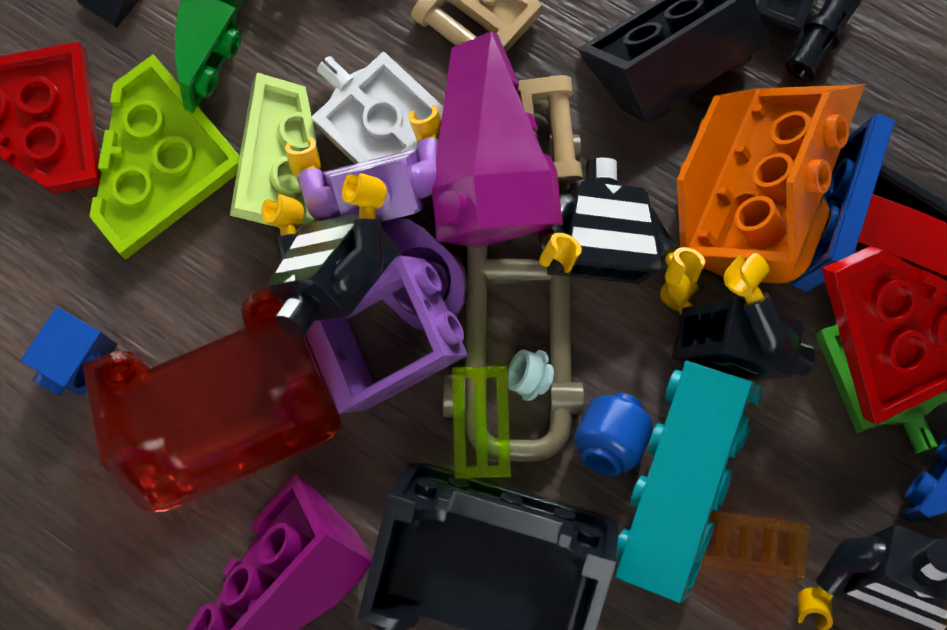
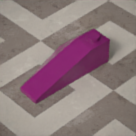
(488, 160)

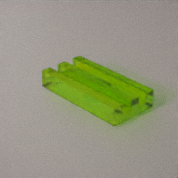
(481, 469)

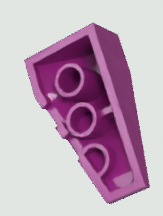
(293, 569)

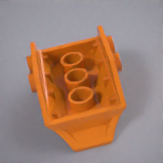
(763, 176)

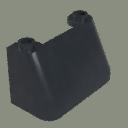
(486, 557)

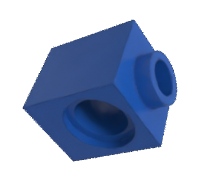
(62, 350)

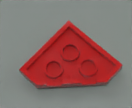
(49, 117)
(890, 330)

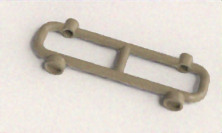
(564, 396)

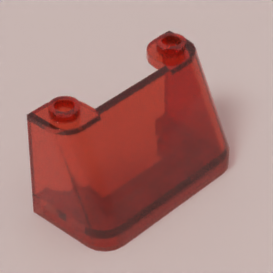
(209, 412)

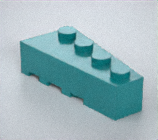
(685, 480)

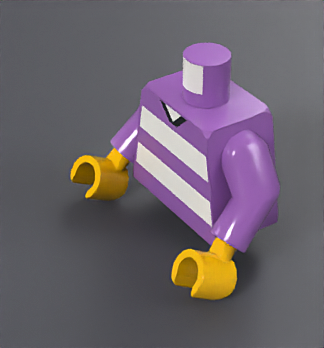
(406, 175)

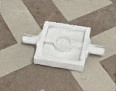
(372, 109)

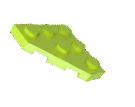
(155, 159)

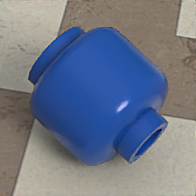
(613, 434)

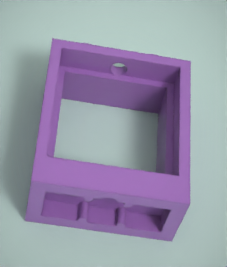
(342, 359)

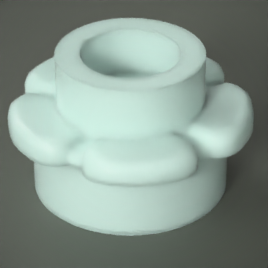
(530, 374)

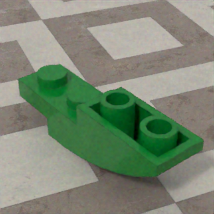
(203, 40)

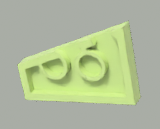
(275, 116)

